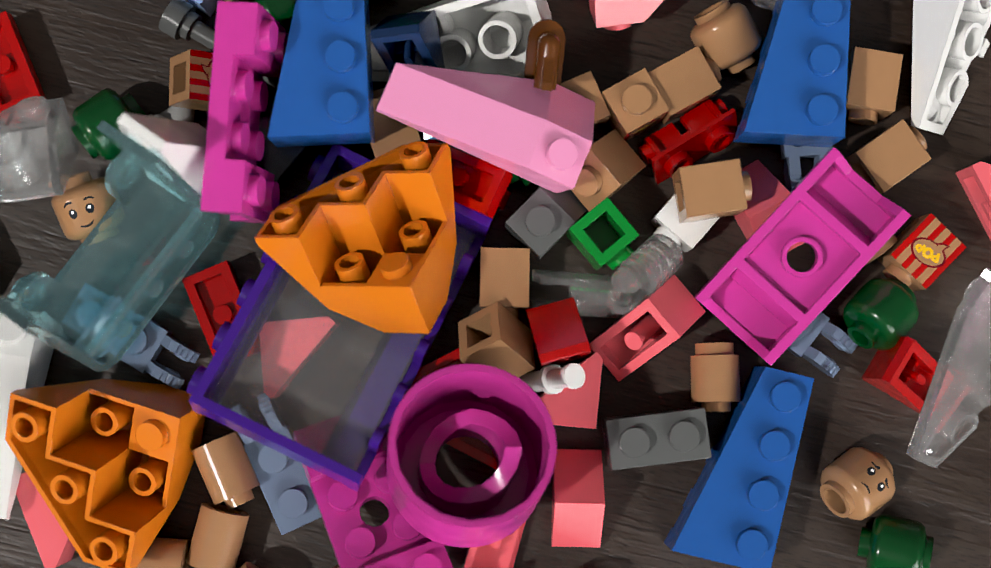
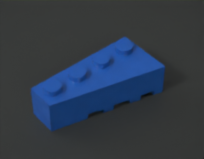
(325, 77)
(800, 77)
(745, 485)

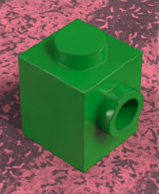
(603, 236)

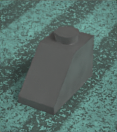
(545, 220)

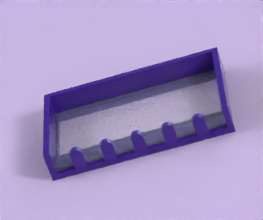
(313, 376)

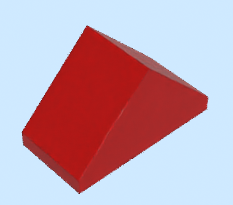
(558, 332)
(903, 372)

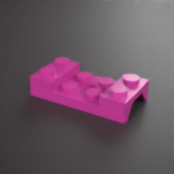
(245, 50)
(843, 224)
(366, 546)

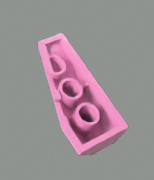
(496, 119)

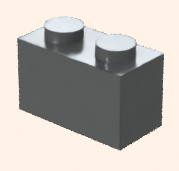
(656, 438)

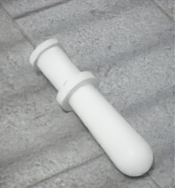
(554, 379)

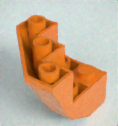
(374, 239)
(106, 460)

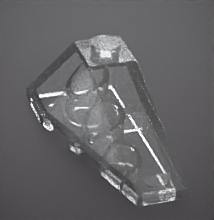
(960, 381)

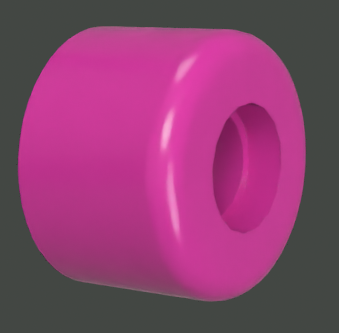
(480, 405)

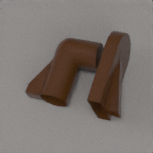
(545, 54)

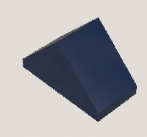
(409, 40)

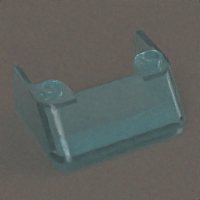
(122, 266)

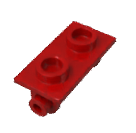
(708, 129)

